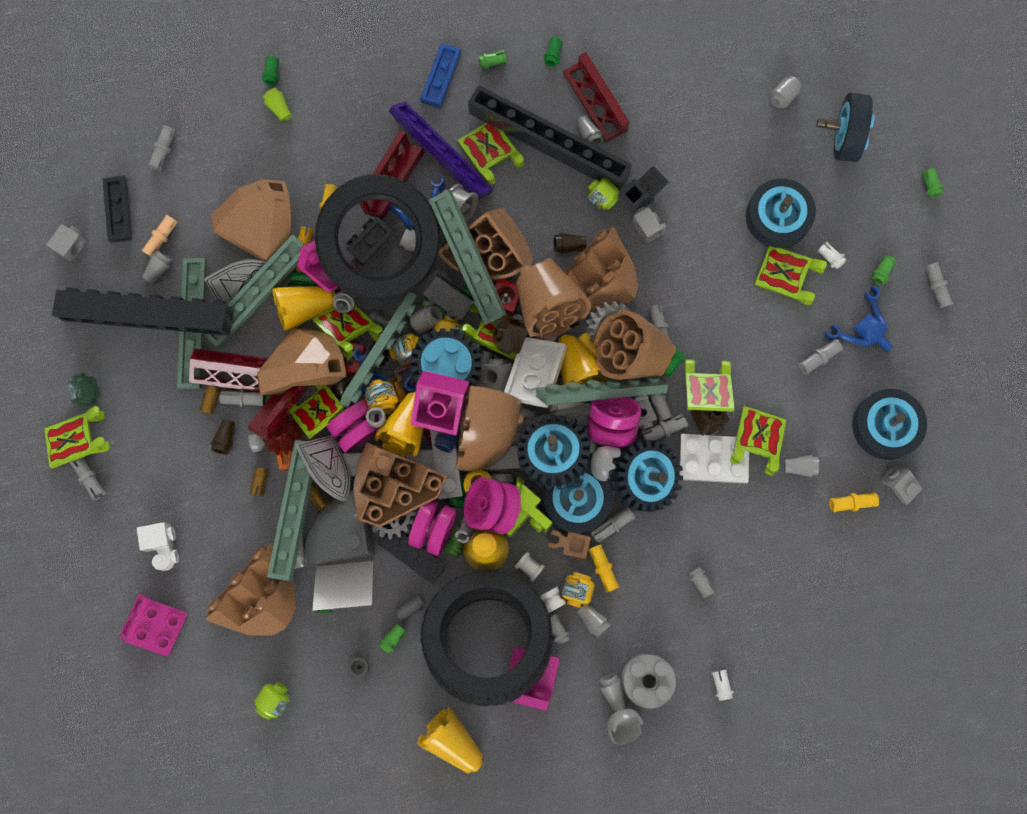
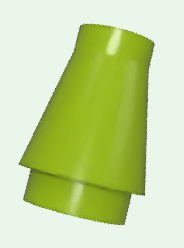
(276, 103)

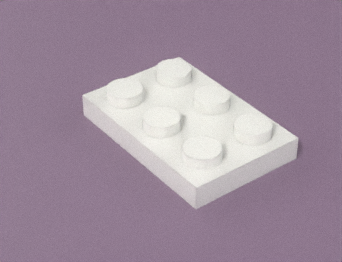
(534, 368)
(709, 459)

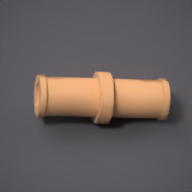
(160, 235)

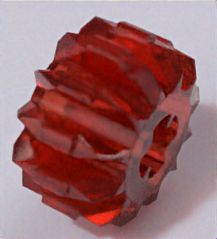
(284, 437)

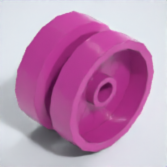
(614, 421)
(354, 423)
(492, 505)
(430, 525)

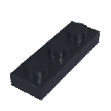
(117, 209)
(417, 559)

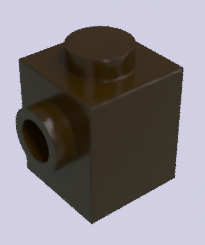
(509, 335)
(710, 421)

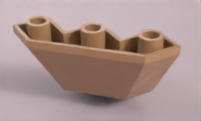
(256, 218)
(605, 270)
(302, 360)
(392, 485)
(253, 601)

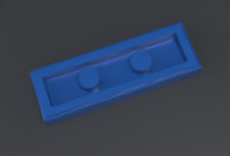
(440, 75)

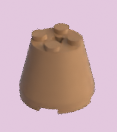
(550, 300)
(632, 347)

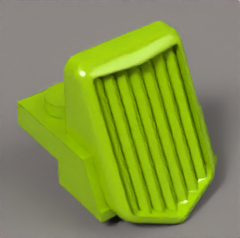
(529, 510)

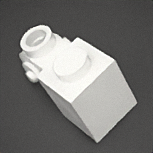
(159, 538)

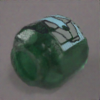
(83, 390)

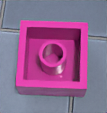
(439, 402)

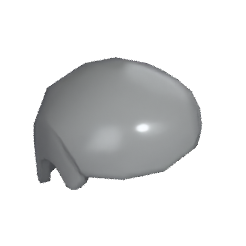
(602, 461)
(624, 726)

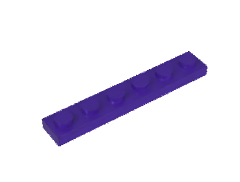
(440, 149)

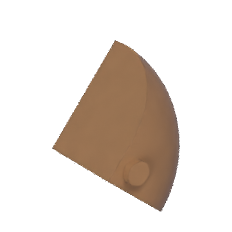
(498, 243)
(487, 428)

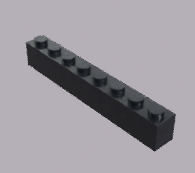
(548, 137)
(143, 312)

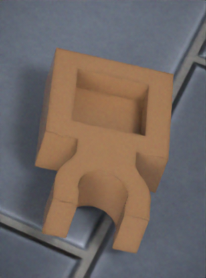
(574, 544)

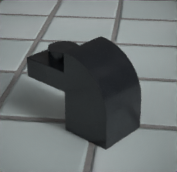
(642, 192)

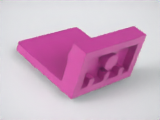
(310, 265)
(152, 625)
(541, 693)

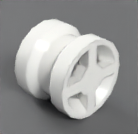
(552, 599)

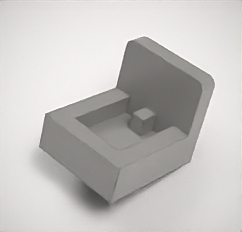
(902, 483)

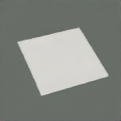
(343, 585)

